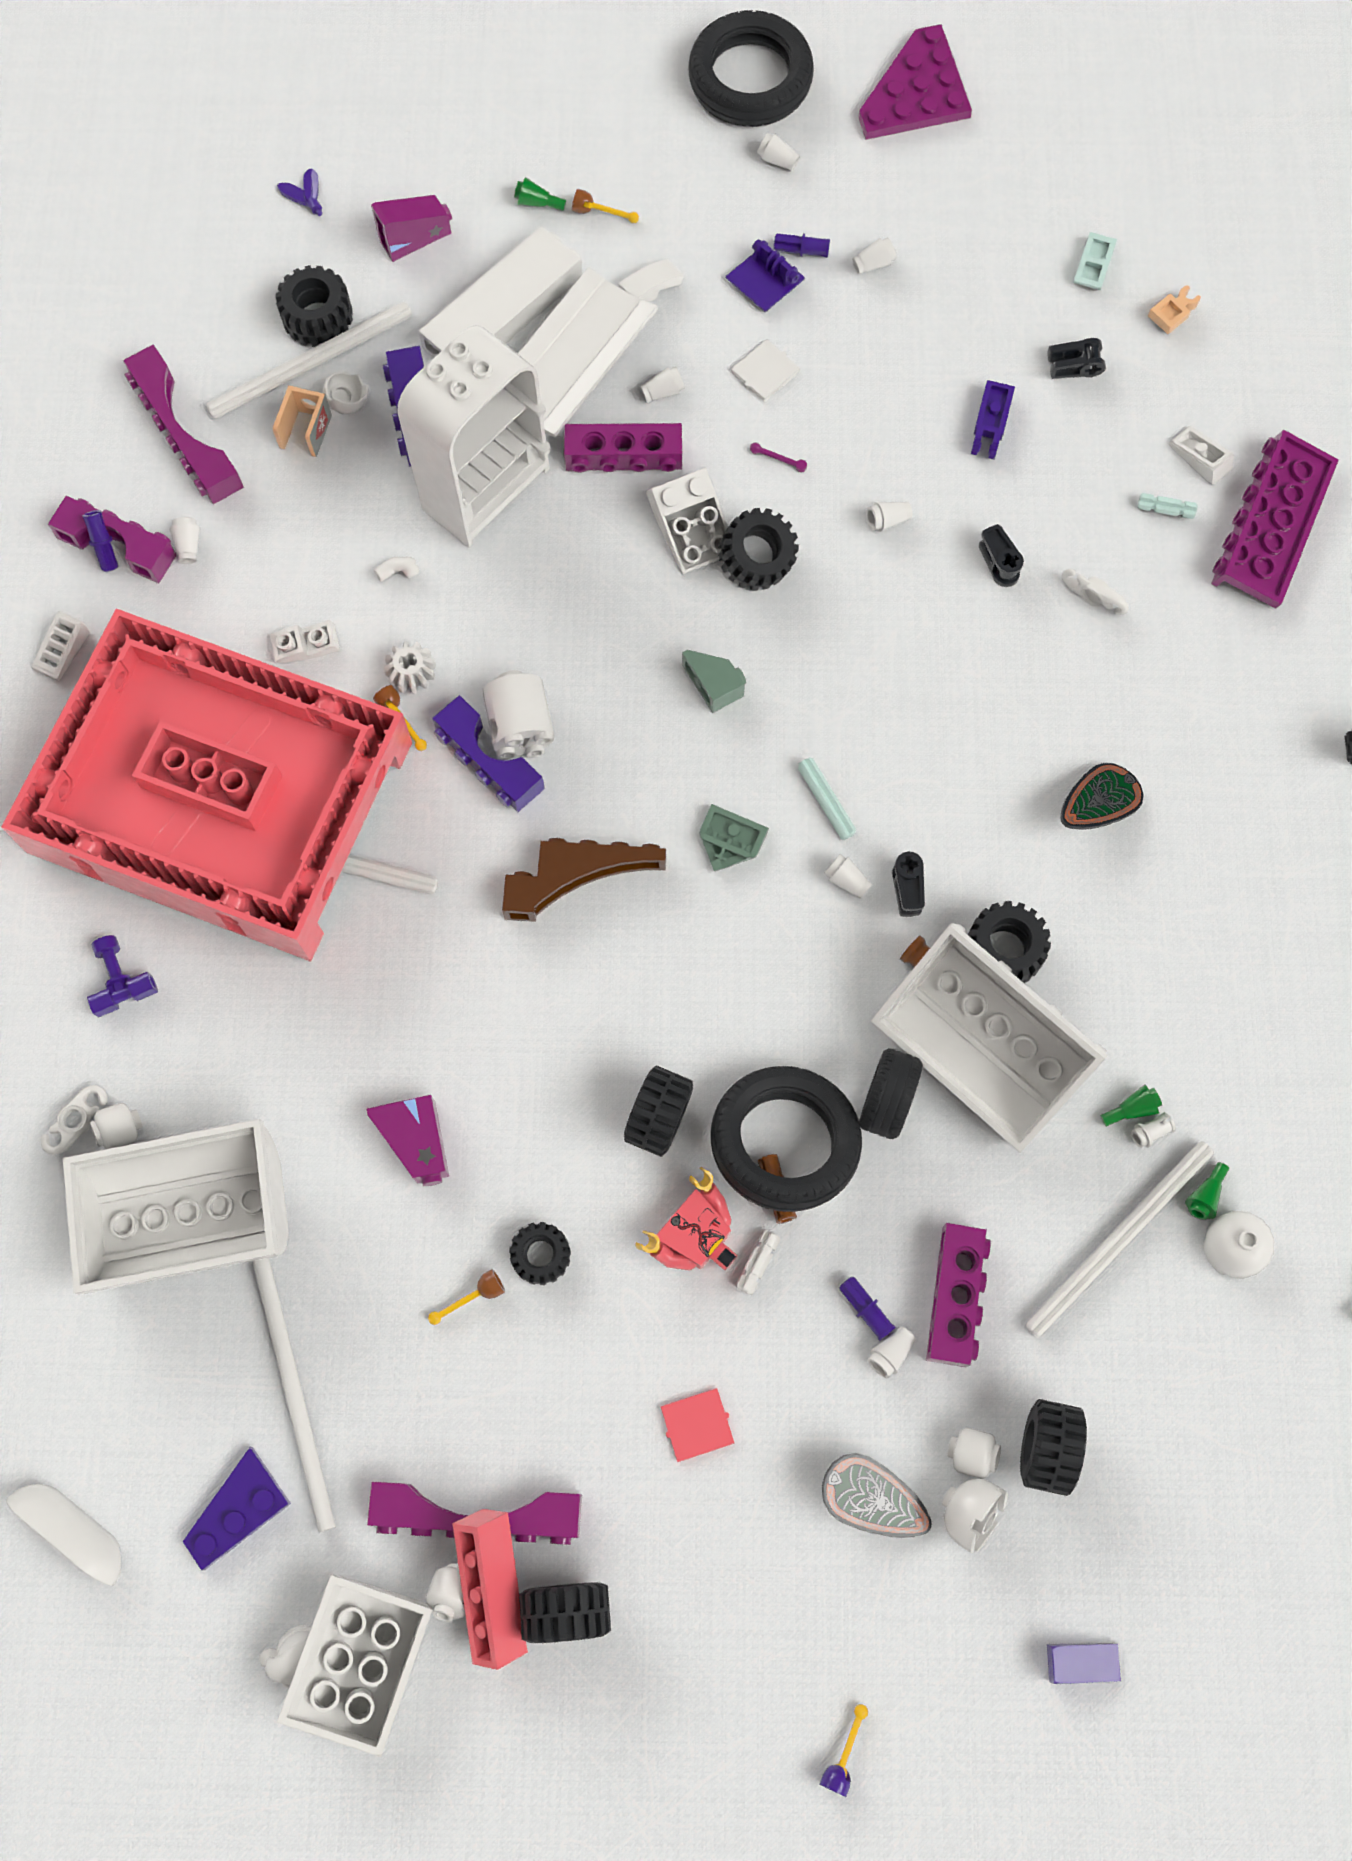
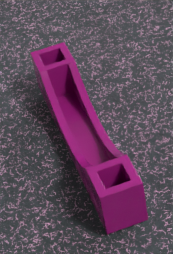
(209, 465)
(405, 1507)

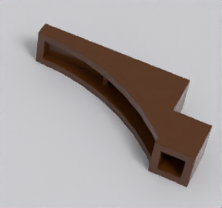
(568, 866)

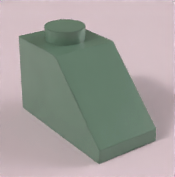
(714, 678)

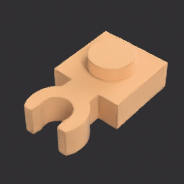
(1173, 311)

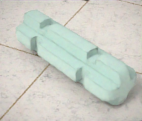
(1167, 505)

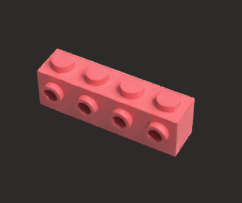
(489, 1588)

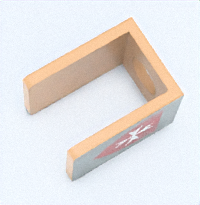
(288, 412)

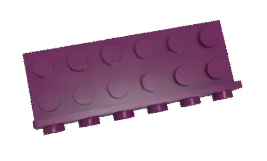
(1275, 518)

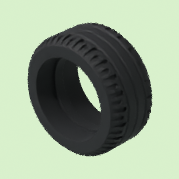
(891, 1093)

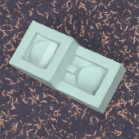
(1095, 261)

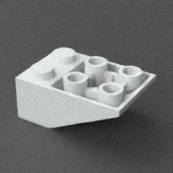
(689, 519)

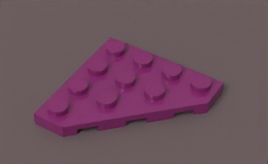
(917, 89)

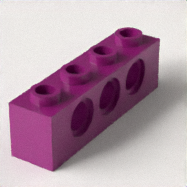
(634, 437)
(941, 1345)

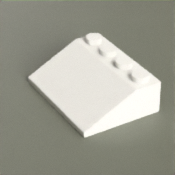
(355, 1665)

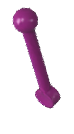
(800, 465)

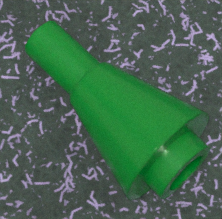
(531, 194)
(1140, 1104)
(1205, 1199)

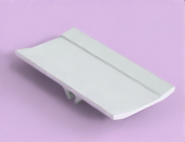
(582, 343)

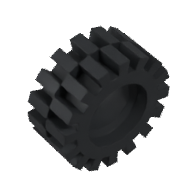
(530, 1235)

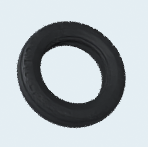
(756, 29)
(768, 1189)

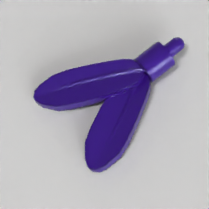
(305, 197)

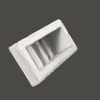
(51, 641)

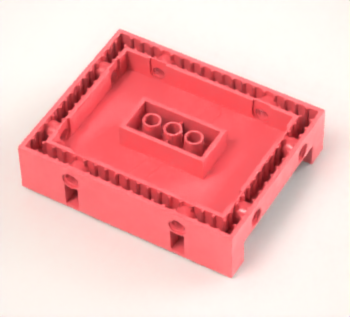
(207, 782)

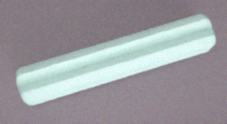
(826, 798)

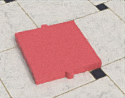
(697, 1425)

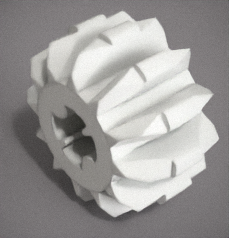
(409, 667)

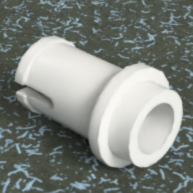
(1154, 1129)

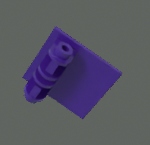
(765, 276)

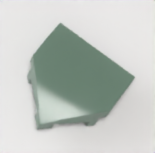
(730, 838)

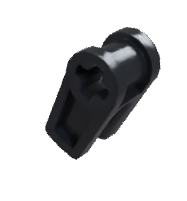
(1076, 359)
(1001, 556)
(909, 887)

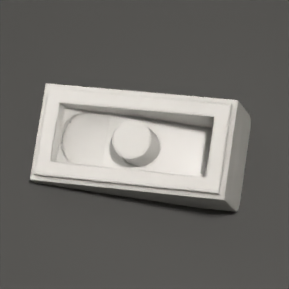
(1203, 454)

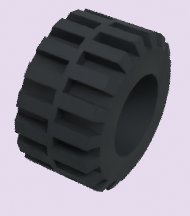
(312, 287)
(770, 529)
(1024, 926)
(658, 1111)
(1053, 1447)
(565, 1612)

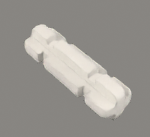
(758, 1262)

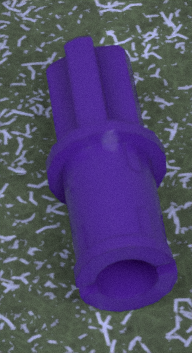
(801, 245)
(100, 540)
(866, 1307)

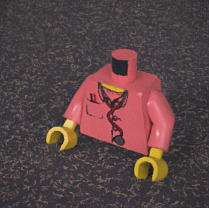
(694, 1231)

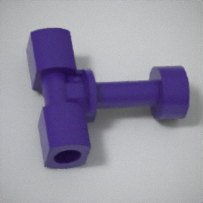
(119, 986)

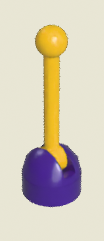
(836, 1776)

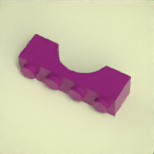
(145, 552)

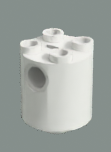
(518, 715)

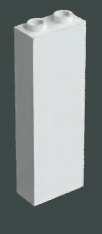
(509, 292)

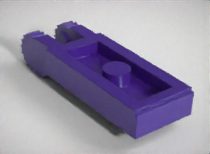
(992, 416)

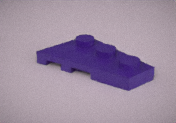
(237, 1510)

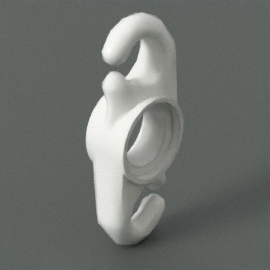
(1095, 591)
(70, 1135)

